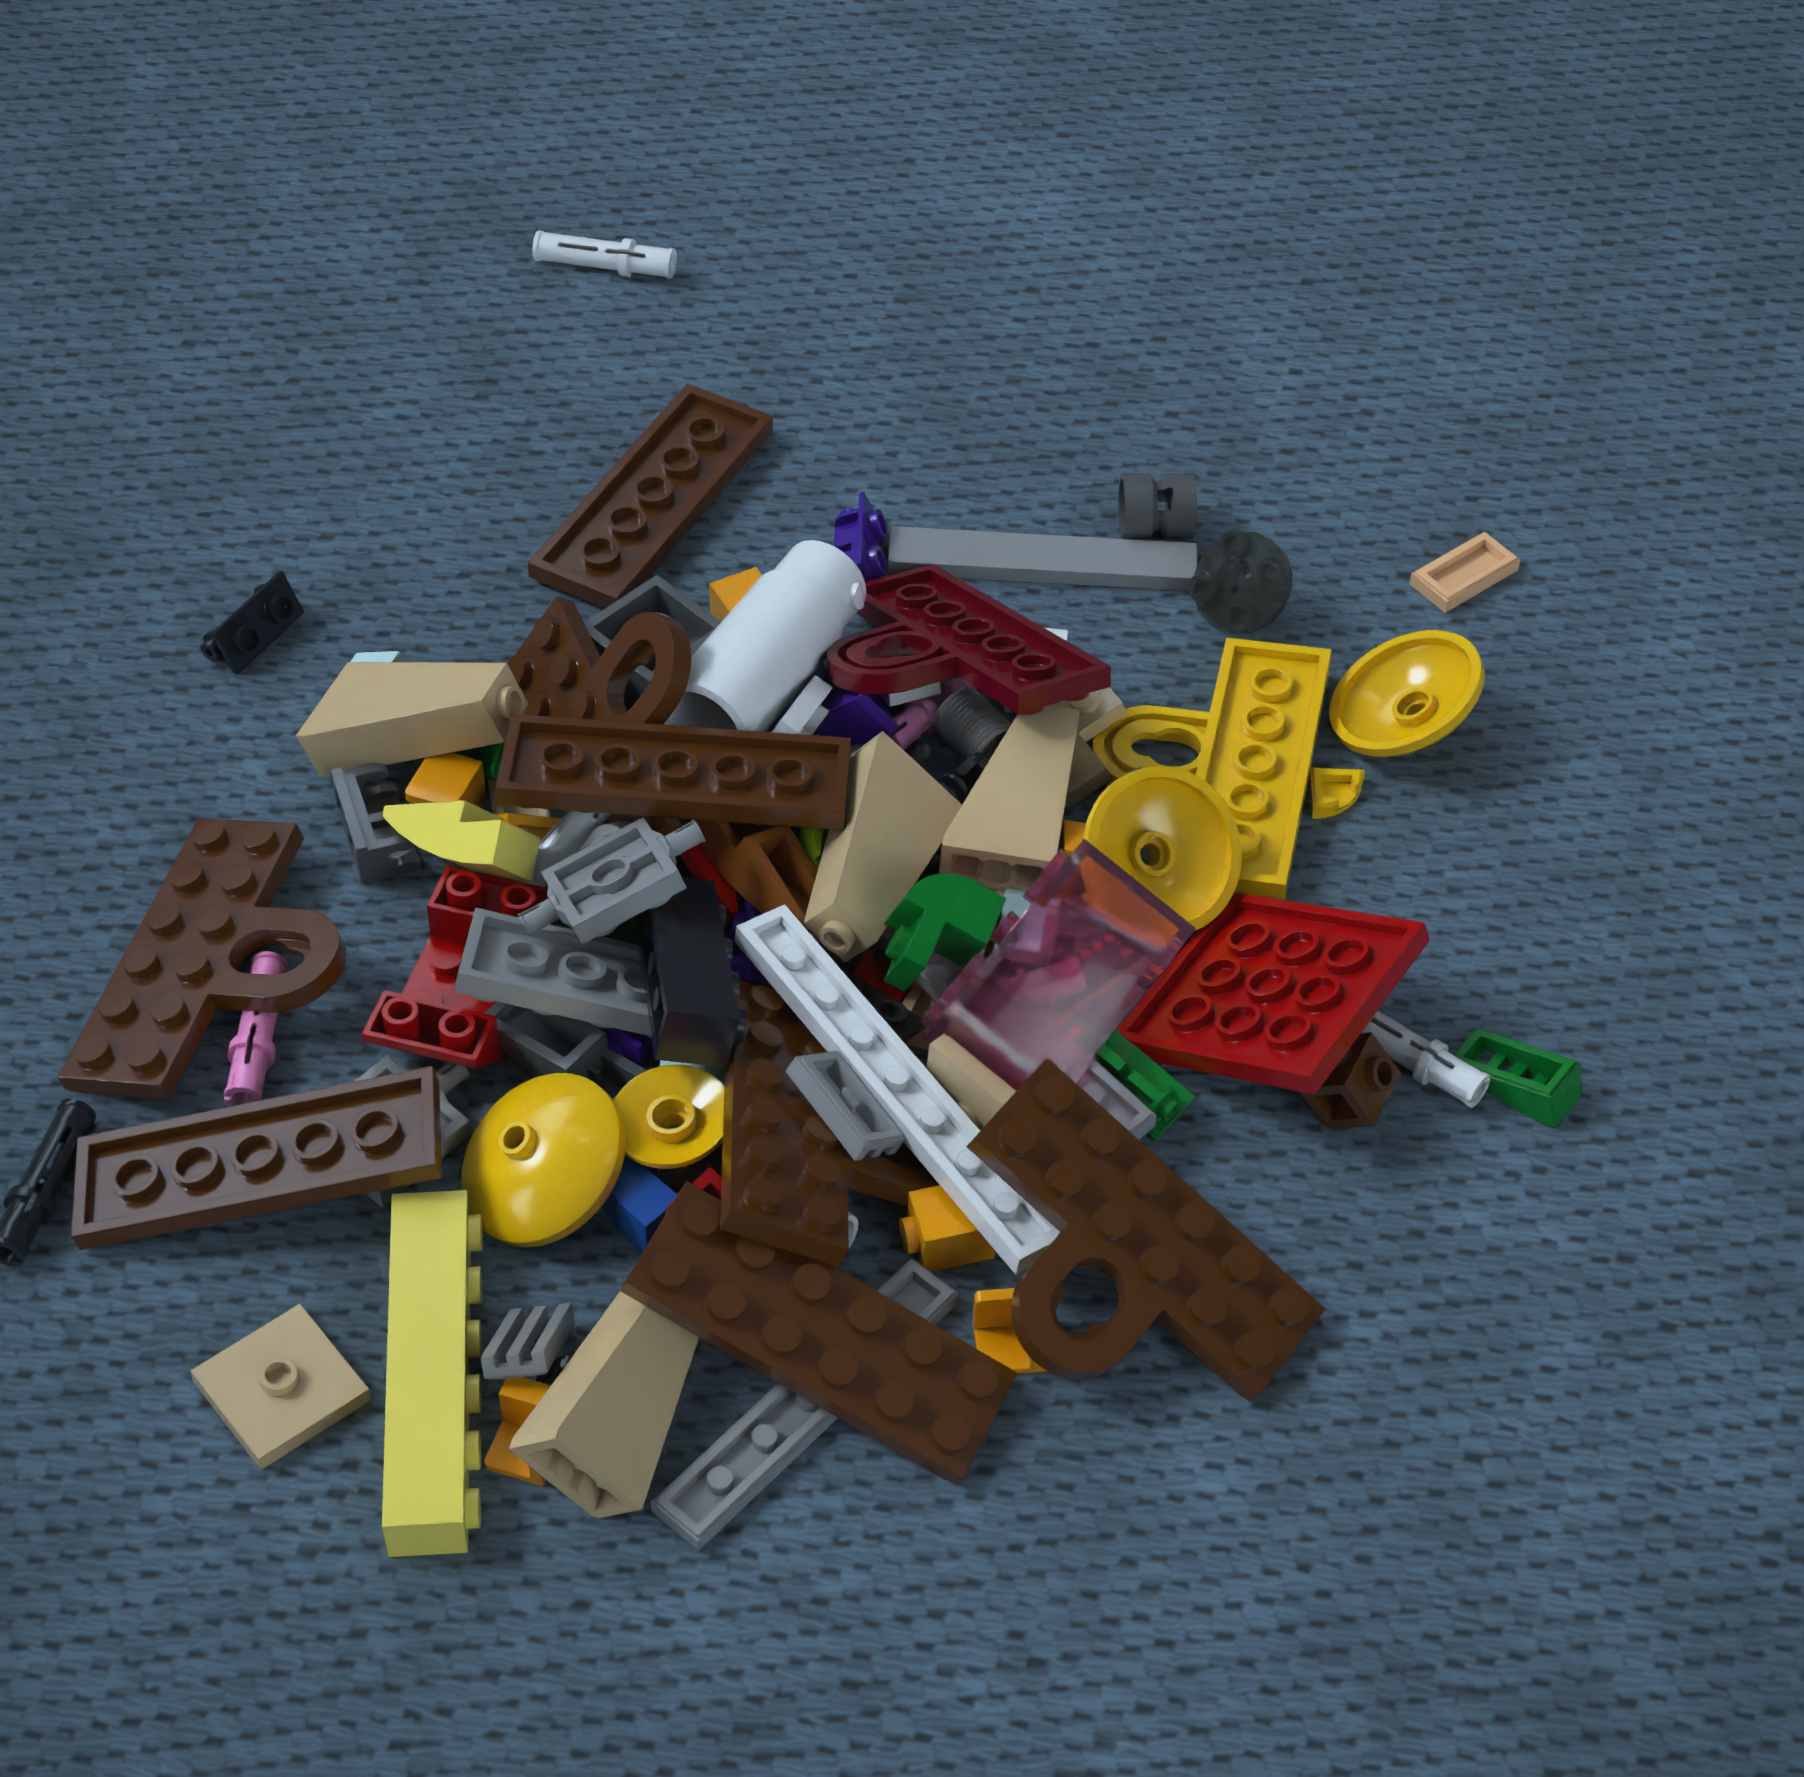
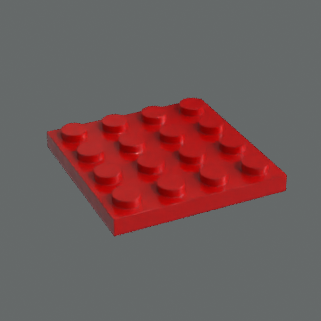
(1273, 991)

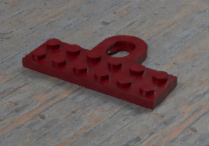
(959, 635)

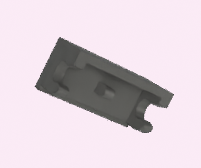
(374, 843)

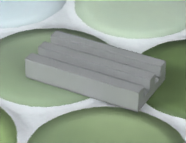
(845, 1104)
(517, 1338)

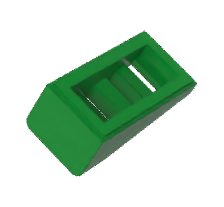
(1544, 1098)

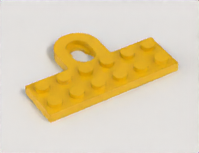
(1249, 748)

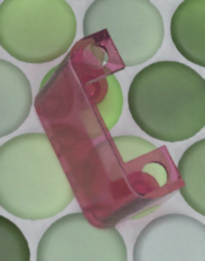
(1060, 969)

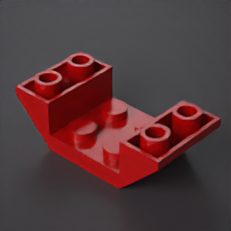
(428, 1013)

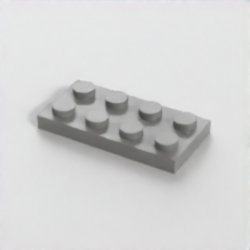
(554, 972)

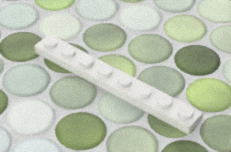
(896, 1078)

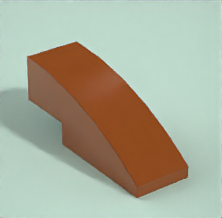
(761, 864)

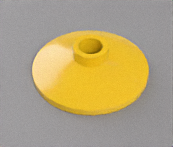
(670, 1098)

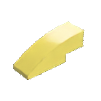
(467, 837)

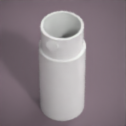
(772, 641)

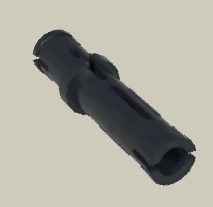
(16, 1235)

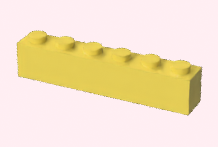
(429, 1376)

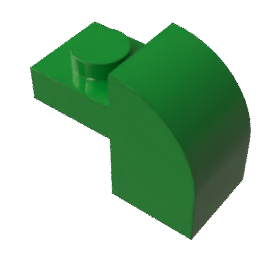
(941, 916)

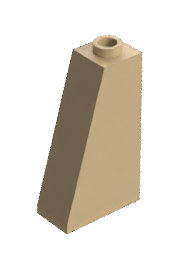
(409, 712)
(1017, 805)
(888, 838)
(610, 1410)

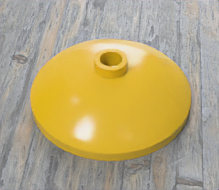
(1407, 693)
(1184, 829)
(544, 1159)

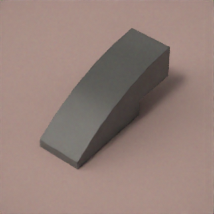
(561, 1045)

